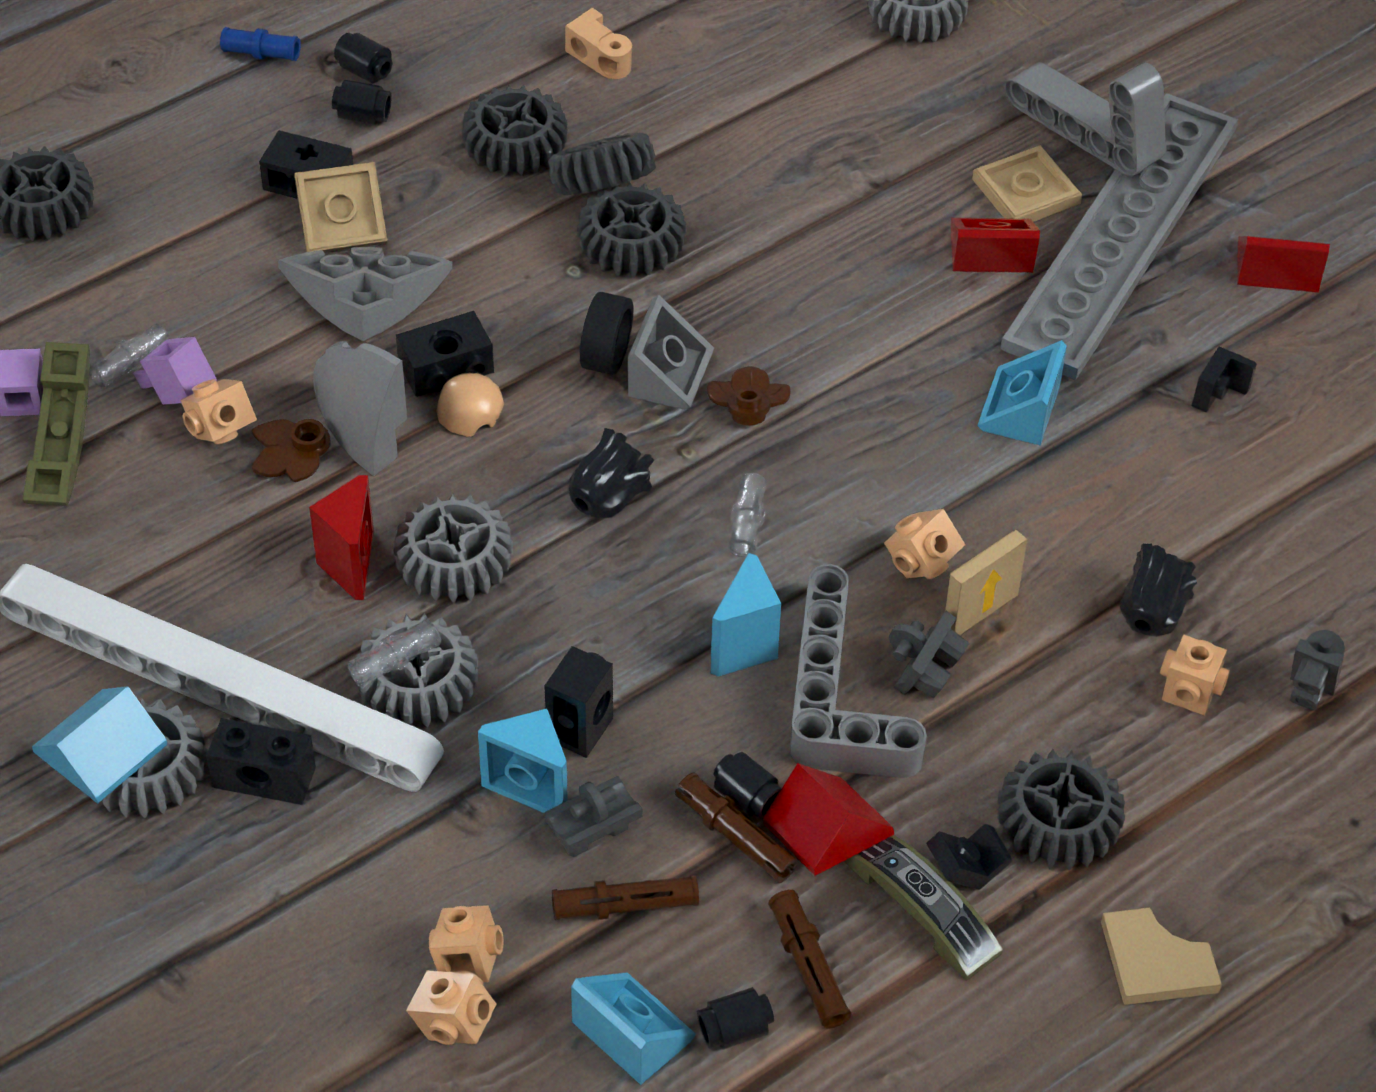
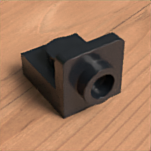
(1223, 372)
(970, 860)

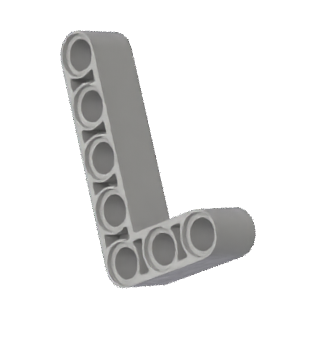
(1120, 132)
(827, 736)

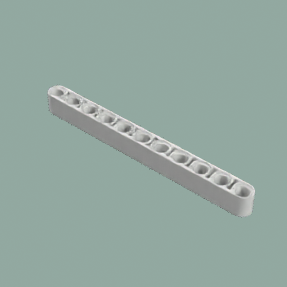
(220, 677)

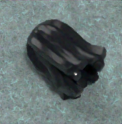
(609, 477)
(1157, 591)

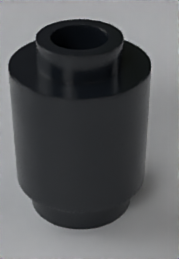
(363, 57)
(361, 102)
(746, 784)
(735, 1019)

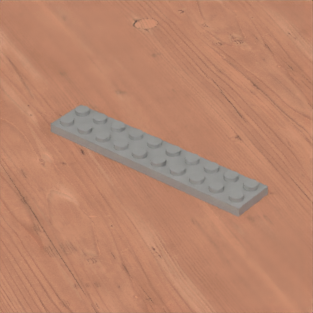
(1119, 240)

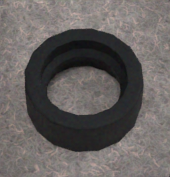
(606, 333)

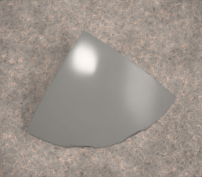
(365, 289)
(362, 401)

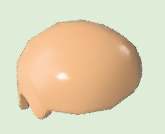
(469, 403)

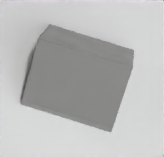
(667, 358)

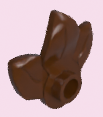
(748, 395)
(290, 448)

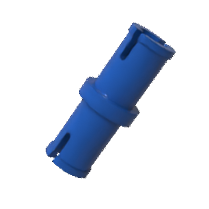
(260, 44)

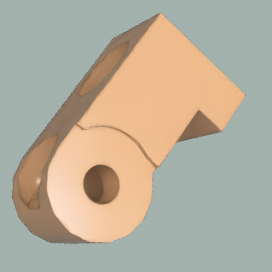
(597, 45)

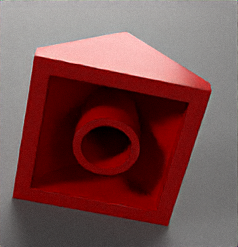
(994, 244)
(1281, 263)
(345, 535)
(823, 819)

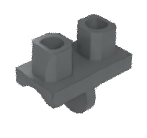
(921, 648)
(1316, 668)
(592, 815)

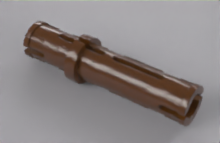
(722, 815)
(567, 902)
(801, 941)

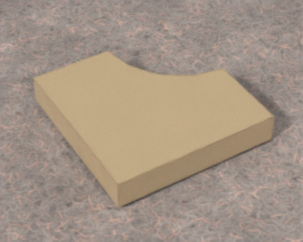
(1154, 962)

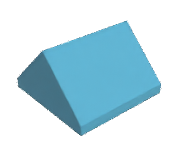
(1024, 395)
(746, 621)
(102, 742)
(524, 760)
(628, 1023)

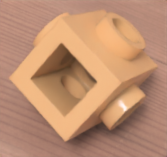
(217, 410)
(924, 544)
(1194, 674)
(466, 941)
(451, 1007)

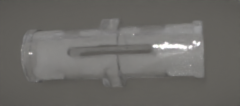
(127, 356)
(747, 515)
(394, 653)

